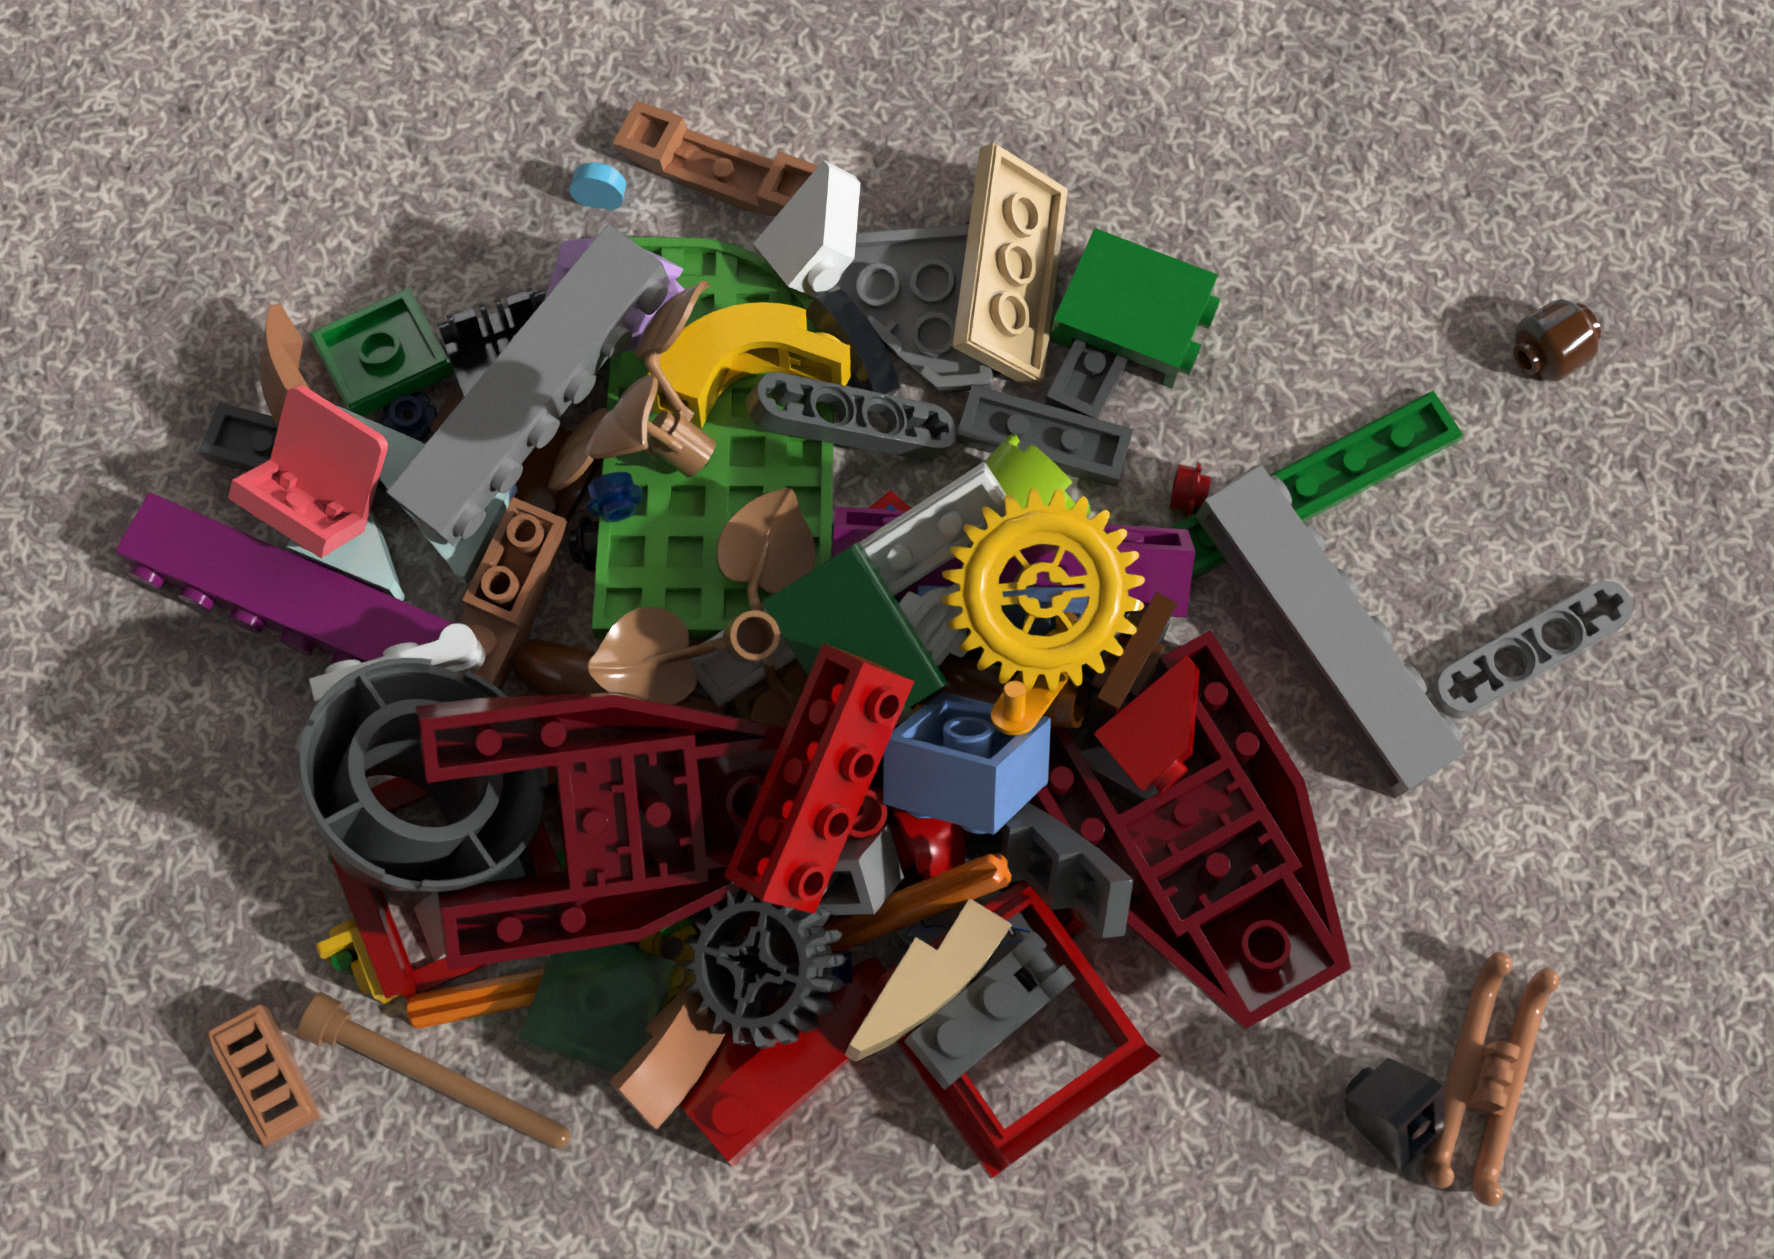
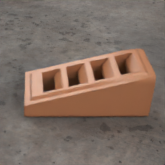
(233, 1065)

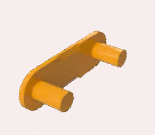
(1019, 709)

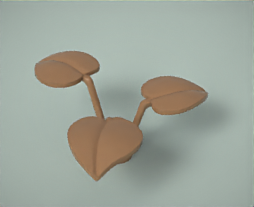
(627, 425)
(649, 649)

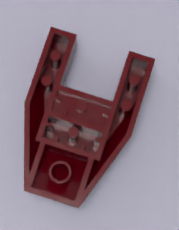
(644, 808)
(1221, 860)

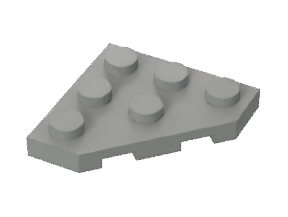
(910, 294)

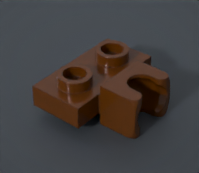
(1128, 673)

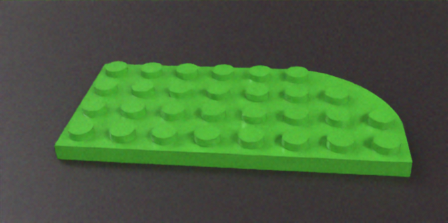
(669, 544)

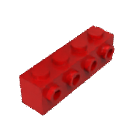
(818, 779)

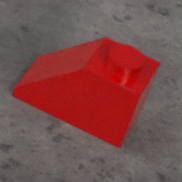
(1156, 729)

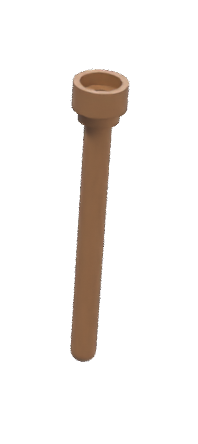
(329, 1023)

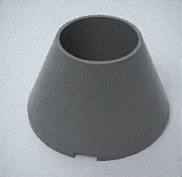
(371, 729)

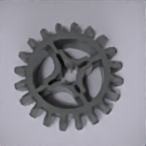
(744, 1004)

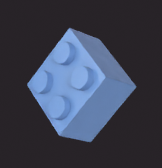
(962, 769)

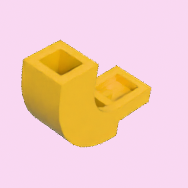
(743, 343)

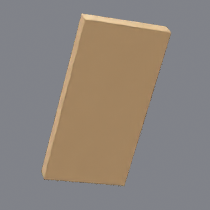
(1010, 266)

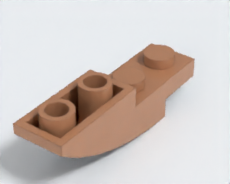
(511, 585)

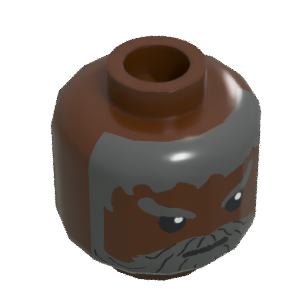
(1556, 340)

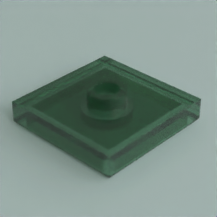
(598, 1004)

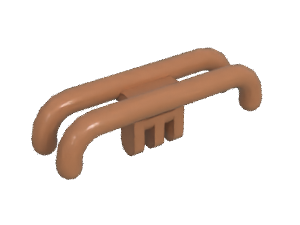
(1488, 1077)

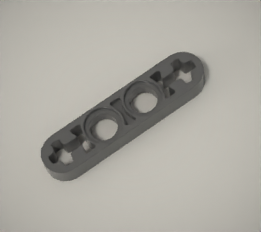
(852, 408)

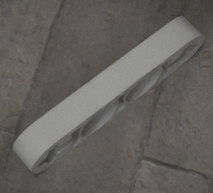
(1534, 652)

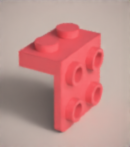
(317, 476)

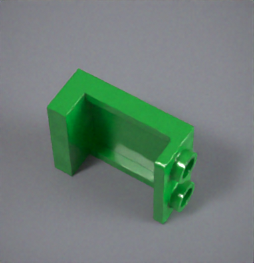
(1137, 305)

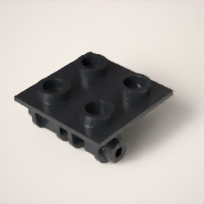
(477, 342)

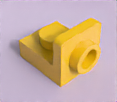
(348, 937)

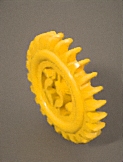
(1103, 584)

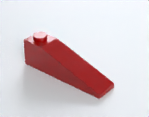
(755, 1089)

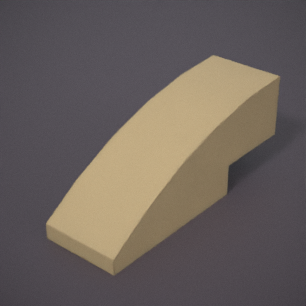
(929, 979)

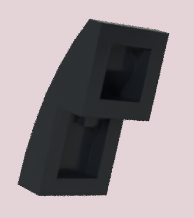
(869, 359)

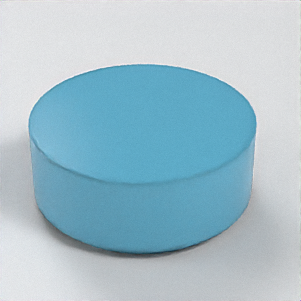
(597, 186)

